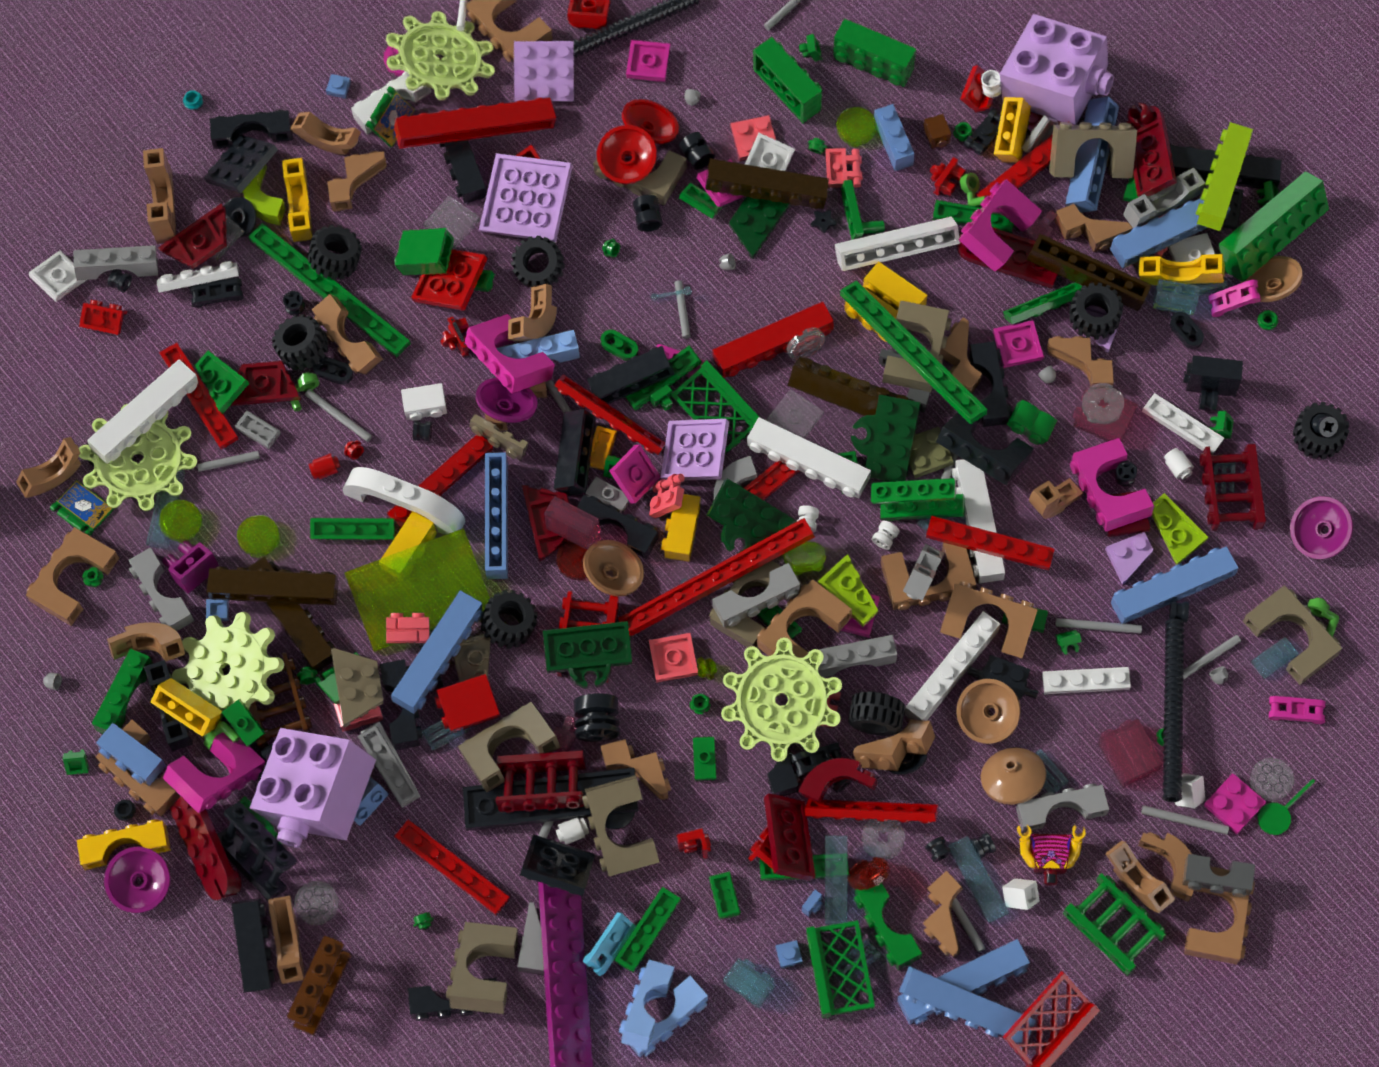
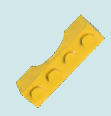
(298, 199)
(1202, 270)
(96, 849)

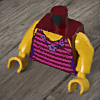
(1050, 852)

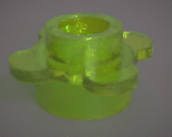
(706, 668)

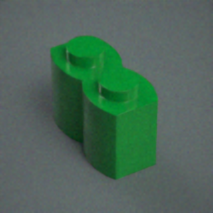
(1031, 422)

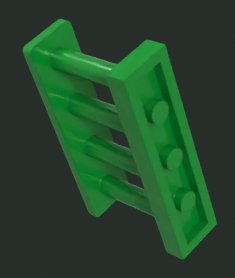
(918, 499)
(1109, 945)

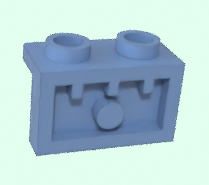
(371, 799)

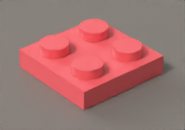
(746, 132)
(673, 657)

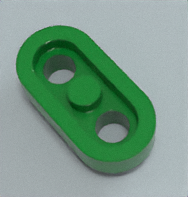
(620, 345)

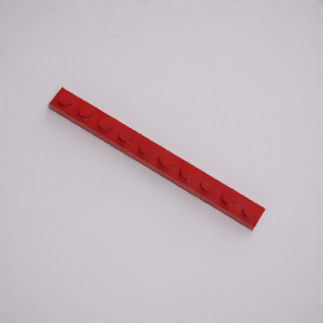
(717, 576)

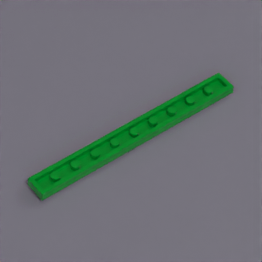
(358, 312)
(913, 352)

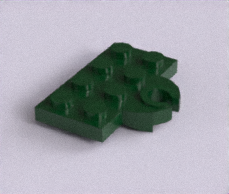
(888, 437)
(745, 516)
(587, 651)

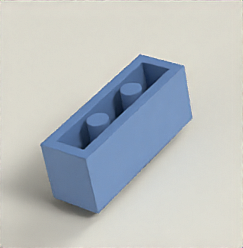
(894, 137)
(130, 755)

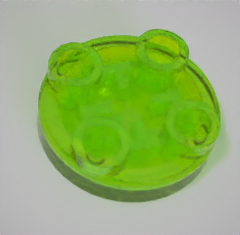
(856, 126)
(180, 520)
(258, 535)
(806, 557)

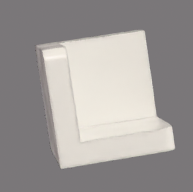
(1192, 791)
(1021, 894)

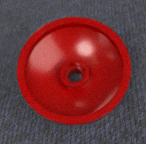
(652, 118)
(624, 142)

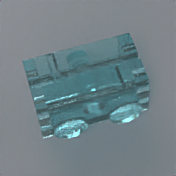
(1176, 297)
(749, 982)

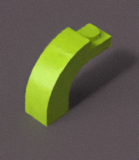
(267, 208)

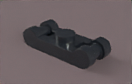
(985, 132)
(216, 292)
(815, 759)

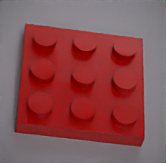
(454, 287)

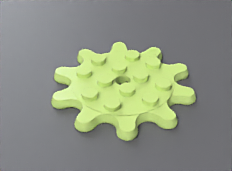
(426, 40)
(153, 474)
(233, 647)
(778, 675)

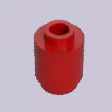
(324, 466)

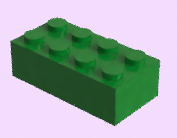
(874, 53)
(787, 79)

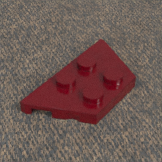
(199, 239)
(268, 384)
(537, 503)

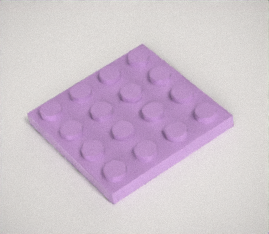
(525, 197)

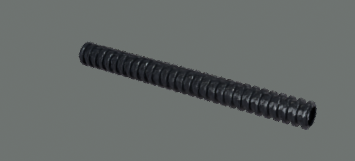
(630, 24)
(1173, 710)

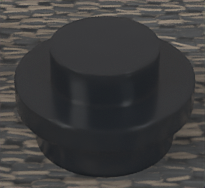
(125, 810)

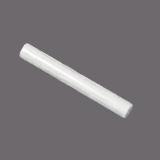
(462, 15)

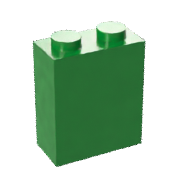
(424, 251)

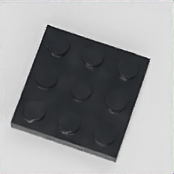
(240, 163)
(557, 865)

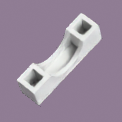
(363, 109)

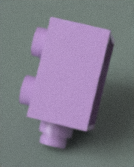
(1057, 69)
(312, 786)

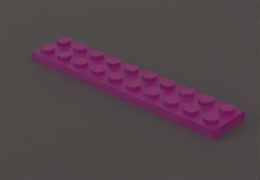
(565, 978)

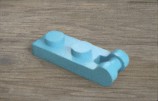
(609, 944)

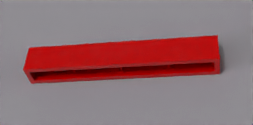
(474, 122)

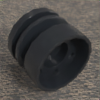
(596, 717)

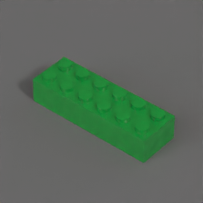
(1274, 226)

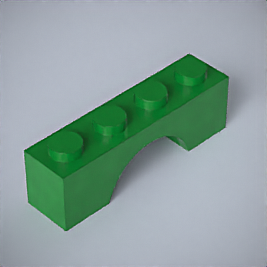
(115, 703)
(901, 948)

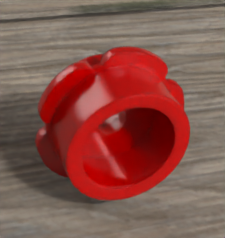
(353, 450)

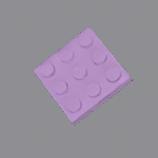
(544, 70)
(695, 449)

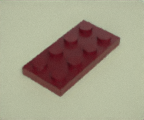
(789, 837)

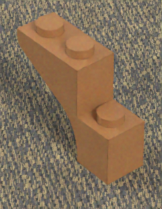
(358, 170)
(1097, 232)
(1077, 353)
(956, 354)
(890, 751)
(647, 767)
(940, 922)
(286, 939)

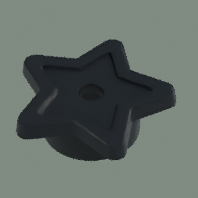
(823, 226)

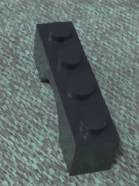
(274, 124)
(985, 359)
(640, 537)
(404, 729)
(175, 732)
(782, 777)
(426, 1004)

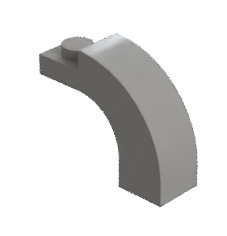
(740, 472)

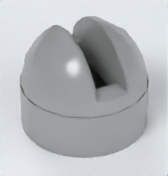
(692, 96)
(727, 262)
(1048, 374)
(1219, 675)
(52, 681)

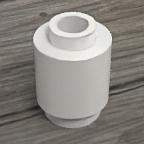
(1178, 464)
(572, 830)

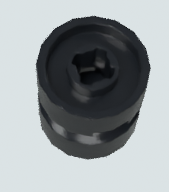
(696, 150)
(647, 213)

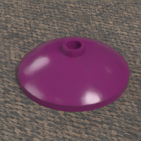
(502, 405)
(1312, 518)
(122, 878)

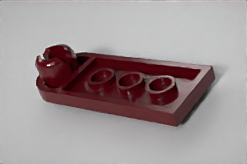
(1153, 156)
(1017, 264)
(206, 851)

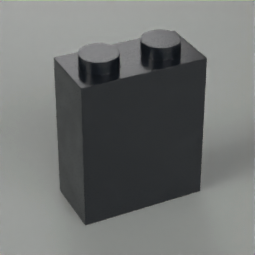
(1213, 375)

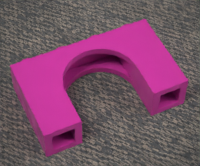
(979, 234)
(511, 372)
(1109, 509)
(204, 791)

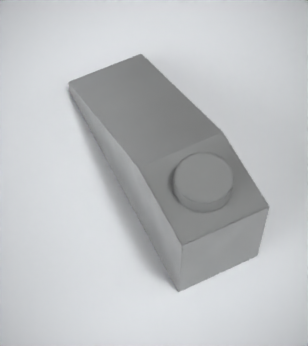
(531, 949)

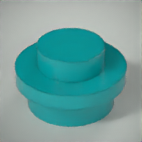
(193, 100)

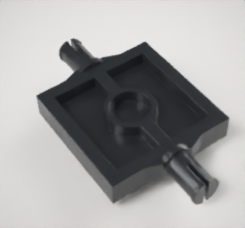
(1007, 672)

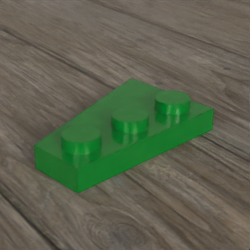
(221, 380)

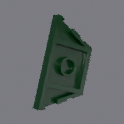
(756, 221)

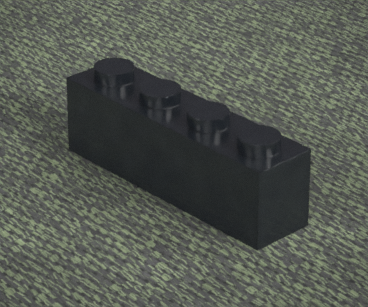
(464, 170)
(632, 375)
(574, 452)
(252, 945)

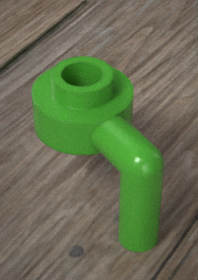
(970, 184)
(305, 382)
(1321, 609)
(222, 727)

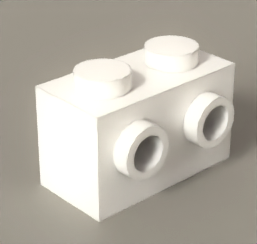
(424, 402)

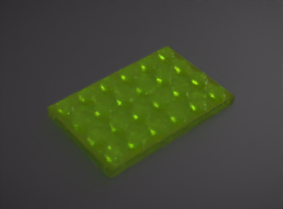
(416, 582)

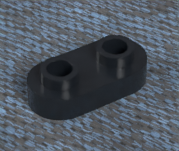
(1187, 331)
(334, 370)

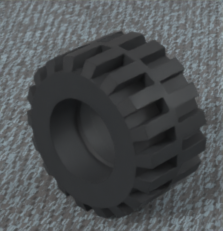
(336, 240)
(528, 249)
(1092, 325)
(305, 353)
(1318, 445)
(511, 604)
(876, 713)

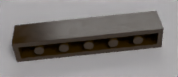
(766, 184)
(1086, 270)
(837, 387)
(272, 586)
(299, 626)

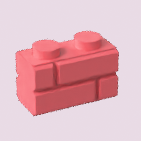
(407, 629)

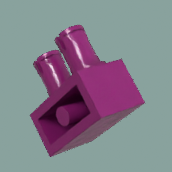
(192, 566)

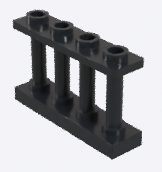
(245, 859)

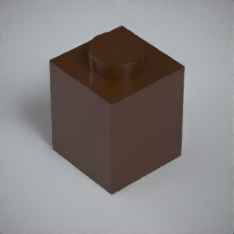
(937, 131)

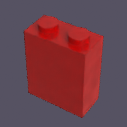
(467, 703)

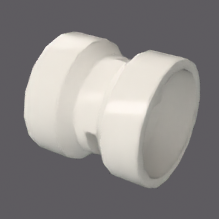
(991, 83)
(810, 514)
(885, 535)

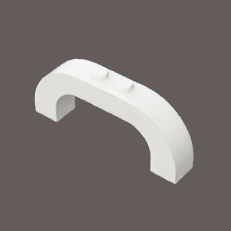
(426, 503)

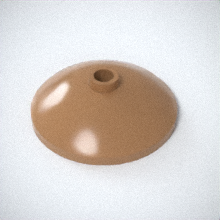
(1277, 278)
(613, 568)
(974, 711)
(1013, 784)

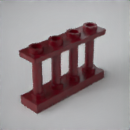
(1252, 495)
(535, 763)

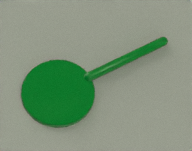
(1275, 817)

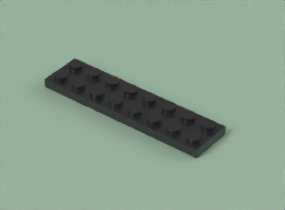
(483, 813)

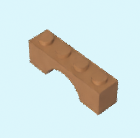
(332, 316)

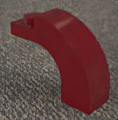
(831, 771)

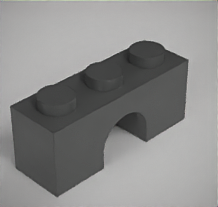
(1199, 875)

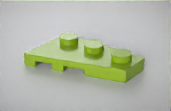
(1177, 529)
(847, 586)

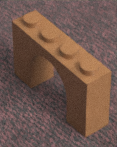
(484, 14)
(162, 210)
(76, 548)
(896, 577)
(811, 601)
(1019, 616)
(157, 796)
(1224, 945)

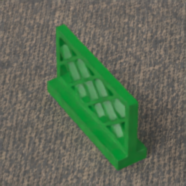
(727, 392)
(820, 969)

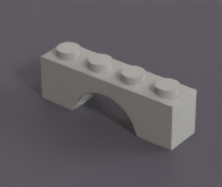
(1148, 207)
(93, 262)
(148, 570)
(923, 572)
(733, 608)
(868, 652)
(1088, 802)

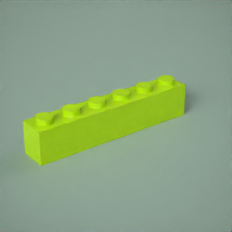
(1224, 176)

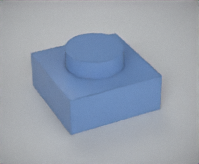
(338, 86)
(219, 608)
(812, 904)
(788, 954)

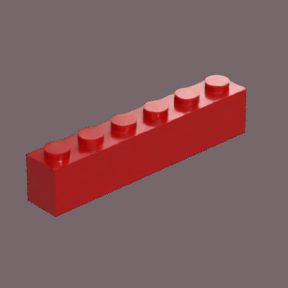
(769, 340)

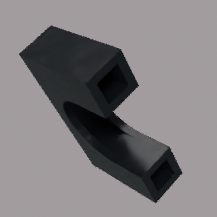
(999, 464)

